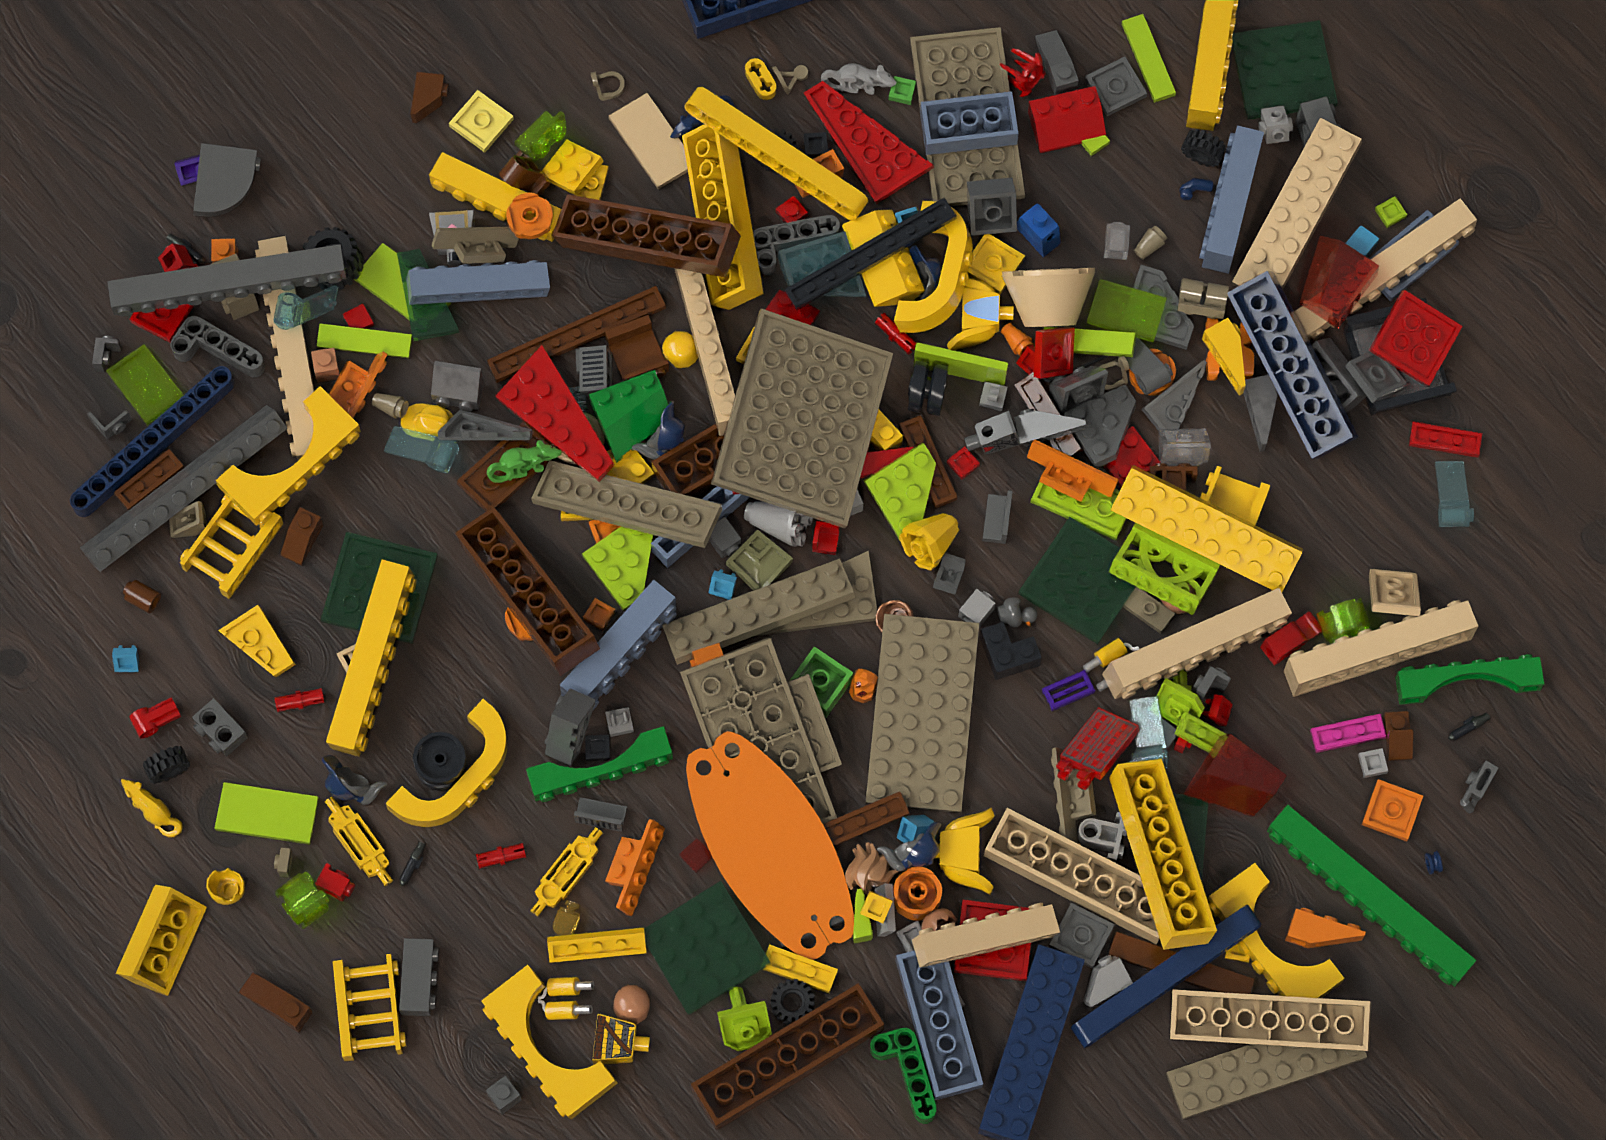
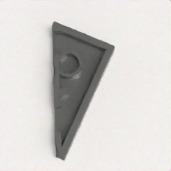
(1169, 408)
(472, 426)

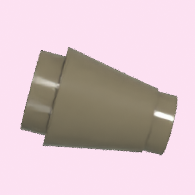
(1150, 242)
(391, 404)

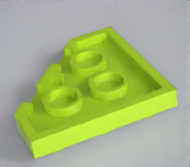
(903, 487)
(622, 563)

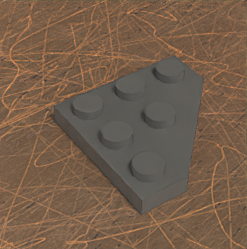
(1174, 325)
(1110, 422)

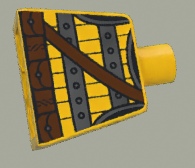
(617, 1041)

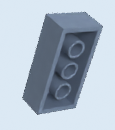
(969, 123)

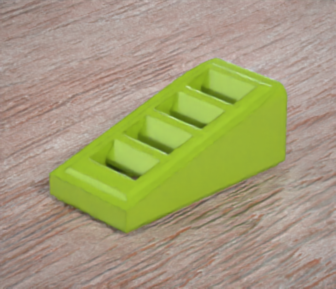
(862, 926)

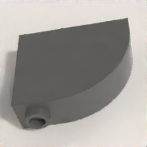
(223, 178)

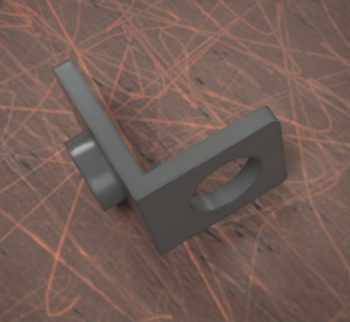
(114, 427)

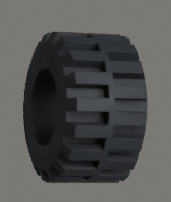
(352, 255)

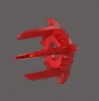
(1022, 81)

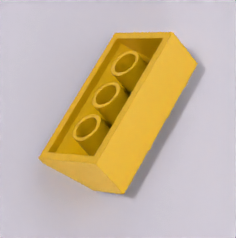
(892, 278)
(161, 939)

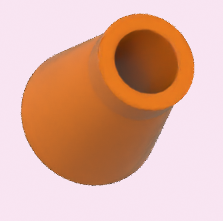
(1016, 339)

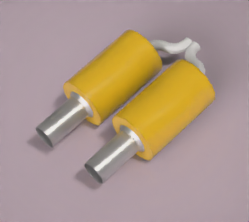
(1106, 655)
(565, 1009)

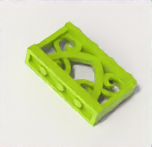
(1169, 589)

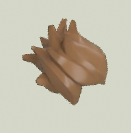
(868, 869)

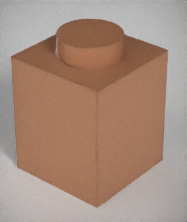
(325, 365)

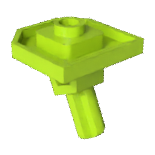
(1177, 699)
(744, 1023)

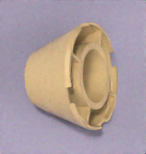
(1049, 295)

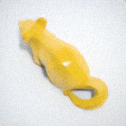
(153, 809)

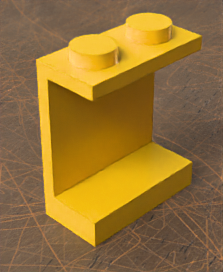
(1235, 496)

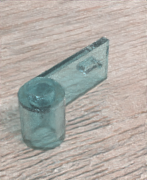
(293, 310)
(422, 447)
(1453, 495)
(1151, 736)

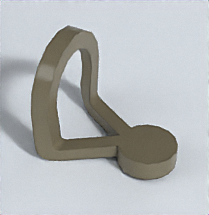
(800, 73)
(606, 96)
(1121, 362)

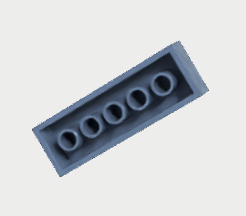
(1230, 199)
(623, 643)
(939, 1026)

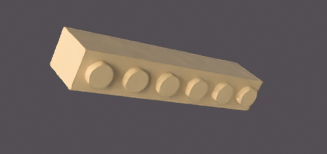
(985, 935)

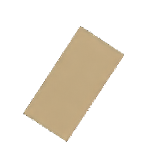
(649, 140)

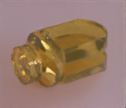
(566, 919)

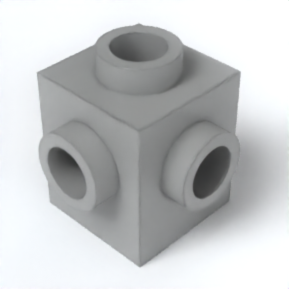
(1275, 124)

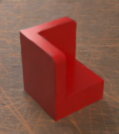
(825, 538)

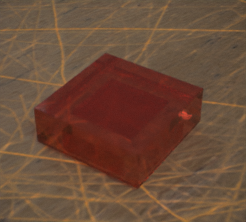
(696, 855)

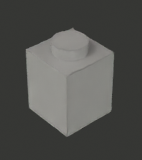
(977, 608)

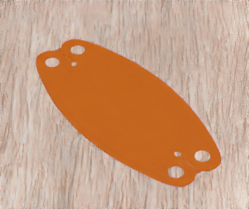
(770, 845)

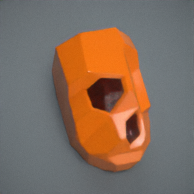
(863, 685)

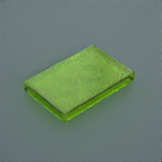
(1126, 310)
(145, 384)

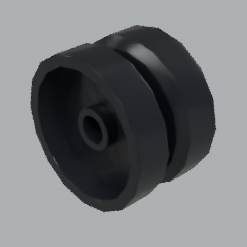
(929, 388)
(440, 747)

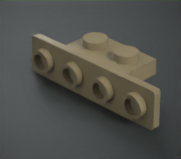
(476, 243)
(1072, 801)

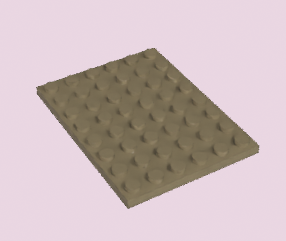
(802, 418)

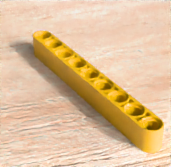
(776, 153)

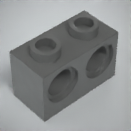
(223, 724)

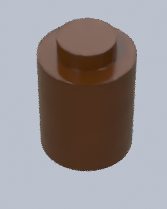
(141, 596)

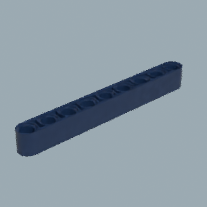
(149, 452)
(1164, 978)

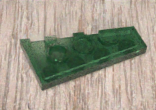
(425, 319)

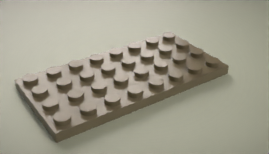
(956, 68)
(923, 712)

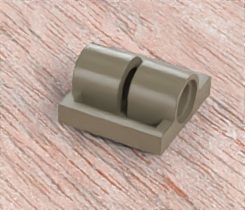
(1202, 298)

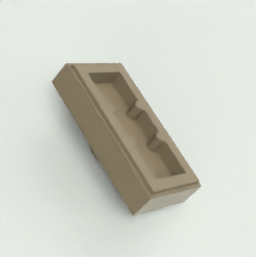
(1149, 610)

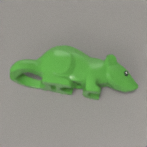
(518, 461)

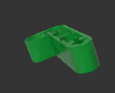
(910, 1076)

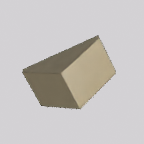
(188, 521)

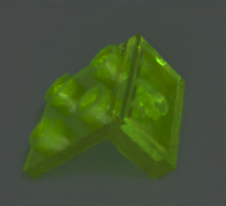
(542, 135)

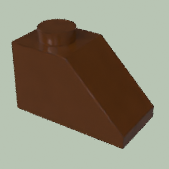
(428, 94)
(301, 536)

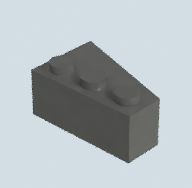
(568, 726)

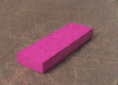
(1348, 733)

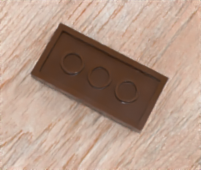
(492, 494)

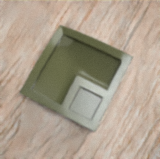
(759, 561)

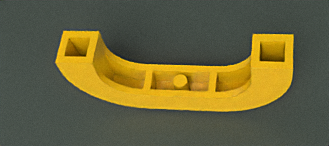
(941, 304)
(466, 789)

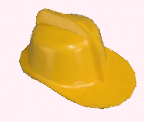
(426, 418)

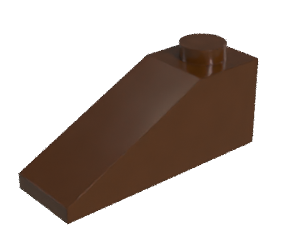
(276, 1002)

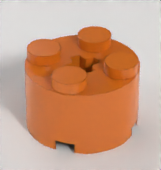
(904, 893)

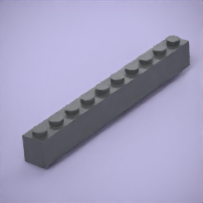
(227, 280)
(183, 488)

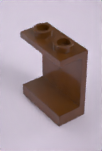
(636, 349)

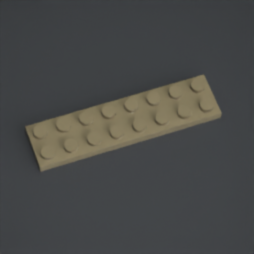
(627, 504)
(760, 610)
(1250, 1073)

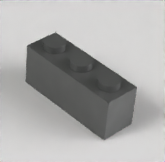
(418, 977)

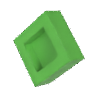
(902, 91)

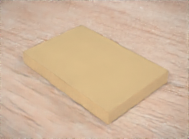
(1394, 592)

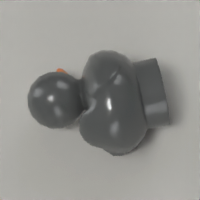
(1012, 615)

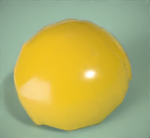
(680, 349)
(225, 886)

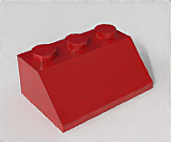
(1066, 119)

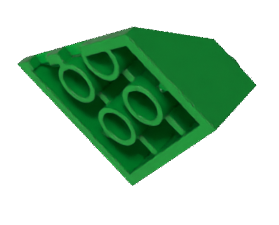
(629, 411)

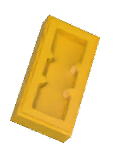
(595, 186)

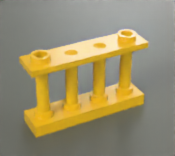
(241, 563)
(349, 1021)

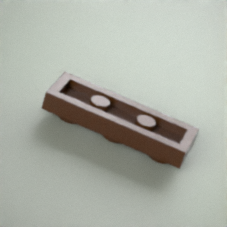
(149, 479)

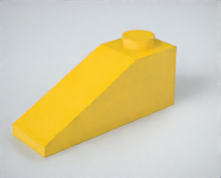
(1225, 346)

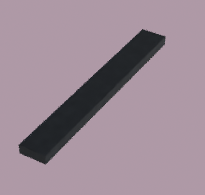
(870, 253)

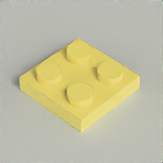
(481, 121)

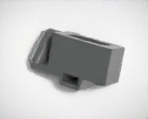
(1478, 784)

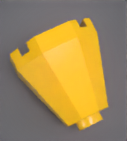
(929, 539)

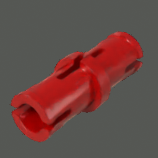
(894, 334)
(299, 700)
(500, 855)

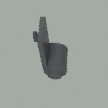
(1148, 369)

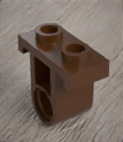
(524, 174)
(1175, 474)

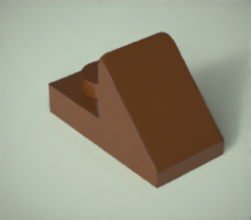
(1398, 736)

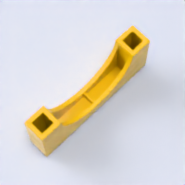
(263, 494)
(1281, 976)
(511, 1009)

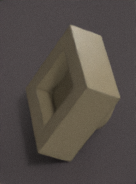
(283, 862)

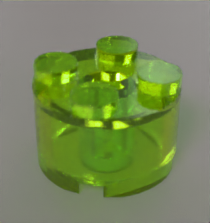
(1343, 620)
(303, 900)

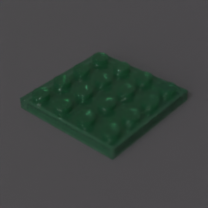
(1282, 67)
(356, 576)
(1076, 581)
(705, 947)

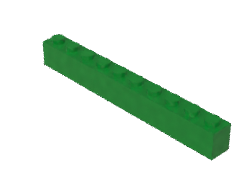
(1371, 896)

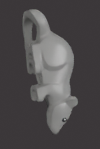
(856, 77)

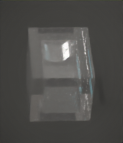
(1116, 240)

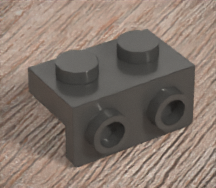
(1214, 678)

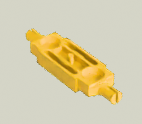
(344, 821)
(582, 852)

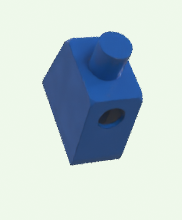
(1036, 227)

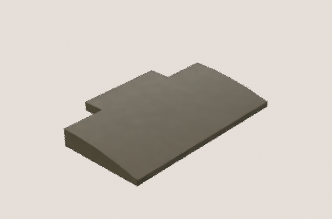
(784, 719)

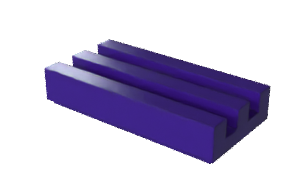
(1050, 698)

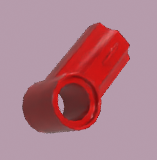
(149, 720)

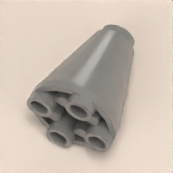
(778, 522)

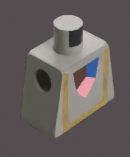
(451, 219)

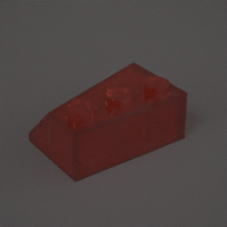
(1336, 280)
(1235, 777)

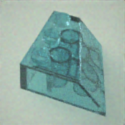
(809, 257)

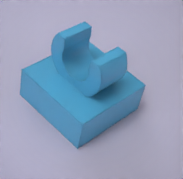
(722, 584)
(125, 659)

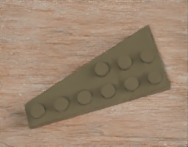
(857, 610)

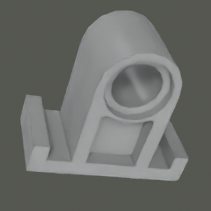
(1107, 836)

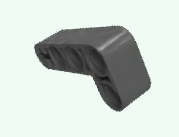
(793, 230)
(220, 350)

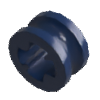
(1433, 862)

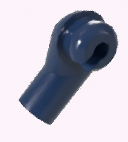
(1195, 184)

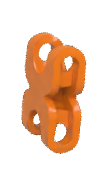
(1212, 366)

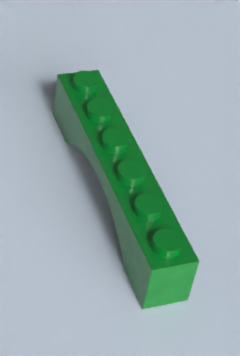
(1517, 674)
(551, 779)

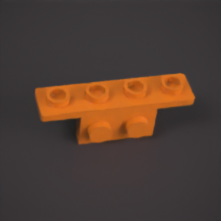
(355, 383)
(1069, 474)
(633, 864)

